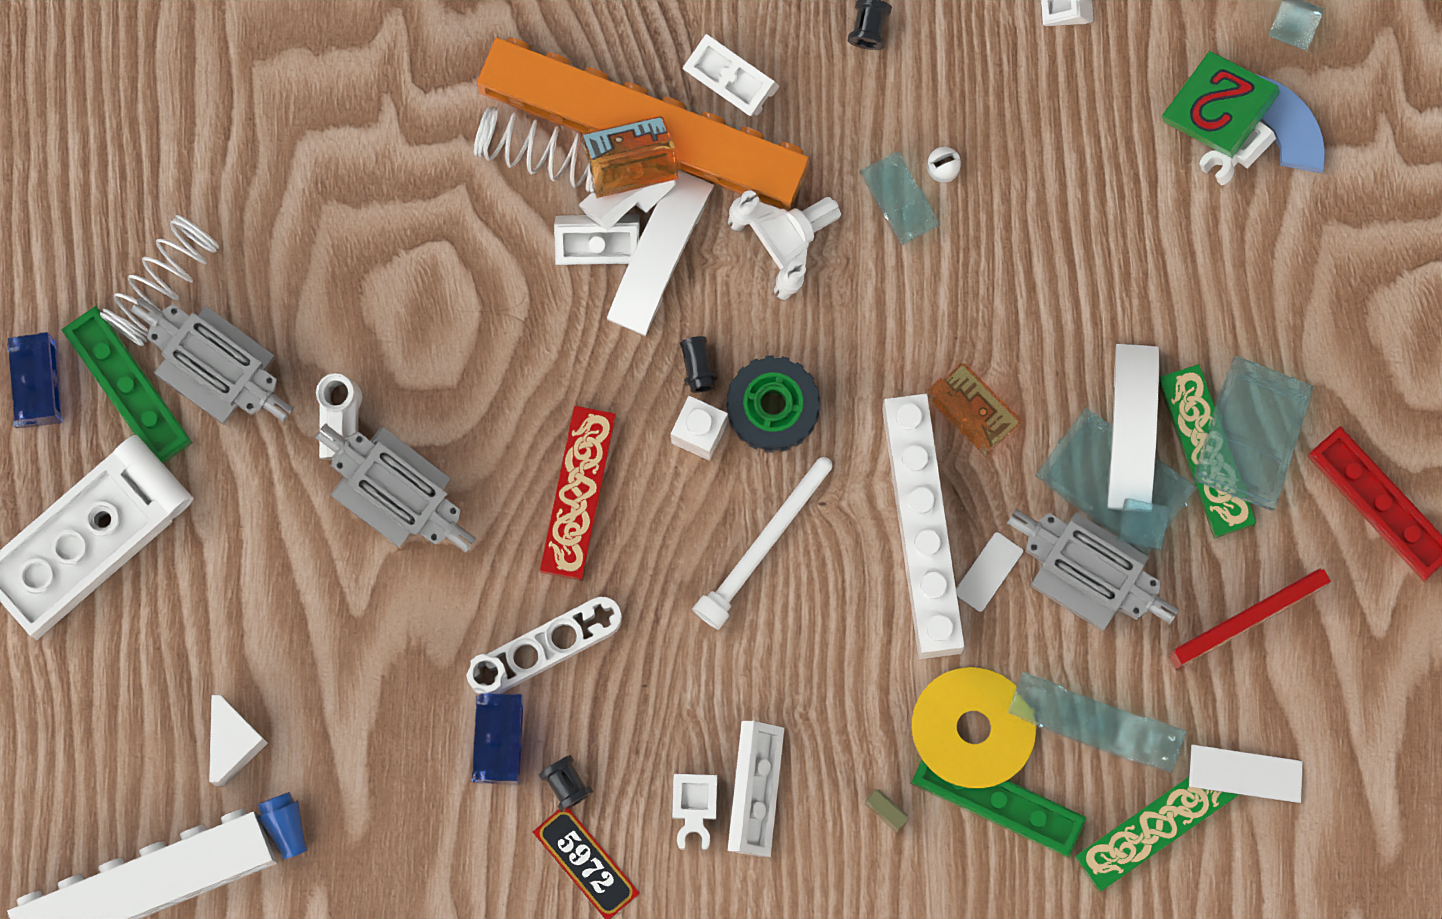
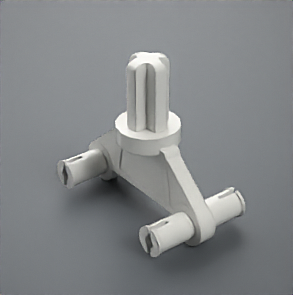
(784, 234)

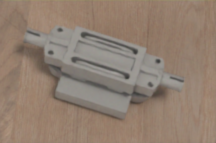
(212, 362)
(393, 488)
(1090, 570)

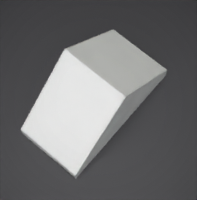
(231, 742)

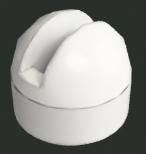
(947, 171)

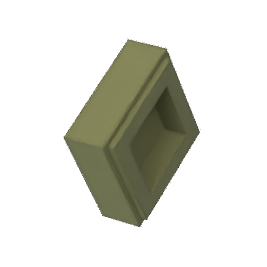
(886, 810)

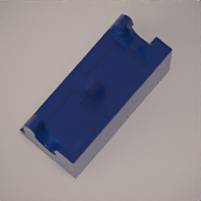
(34, 380)
(498, 739)

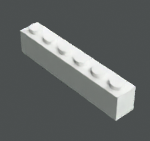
(923, 526)
(160, 875)

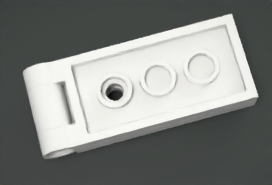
(65, 550)

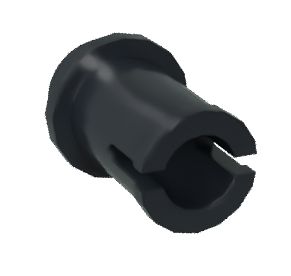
(697, 365)

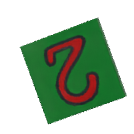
(1220, 104)

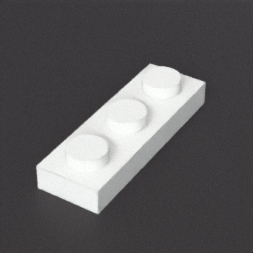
(756, 789)

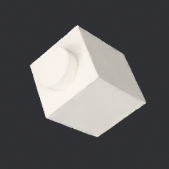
(699, 428)

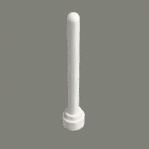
(715, 606)

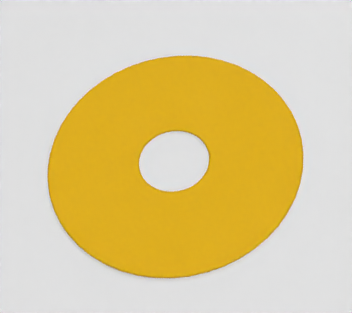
(947, 753)

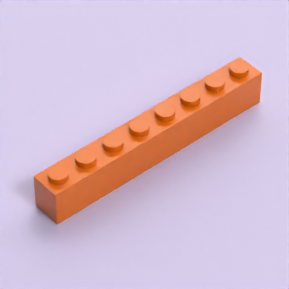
(592, 103)

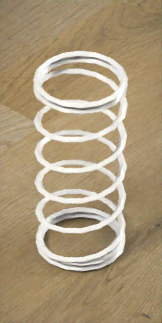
(485, 135)
(129, 329)

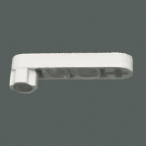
(542, 641)

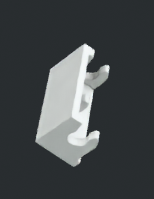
(730, 76)

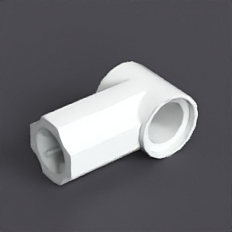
(341, 417)

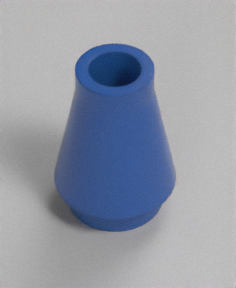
(283, 823)

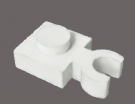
(1251, 149)
(694, 801)

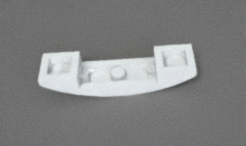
(659, 253)
(1133, 424)

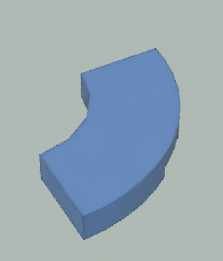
(1295, 131)

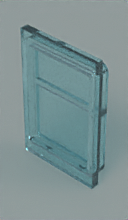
(1253, 433)
(1081, 474)

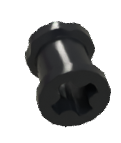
(869, 24)
(566, 783)

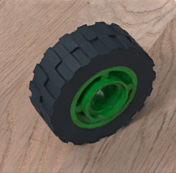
(773, 377)

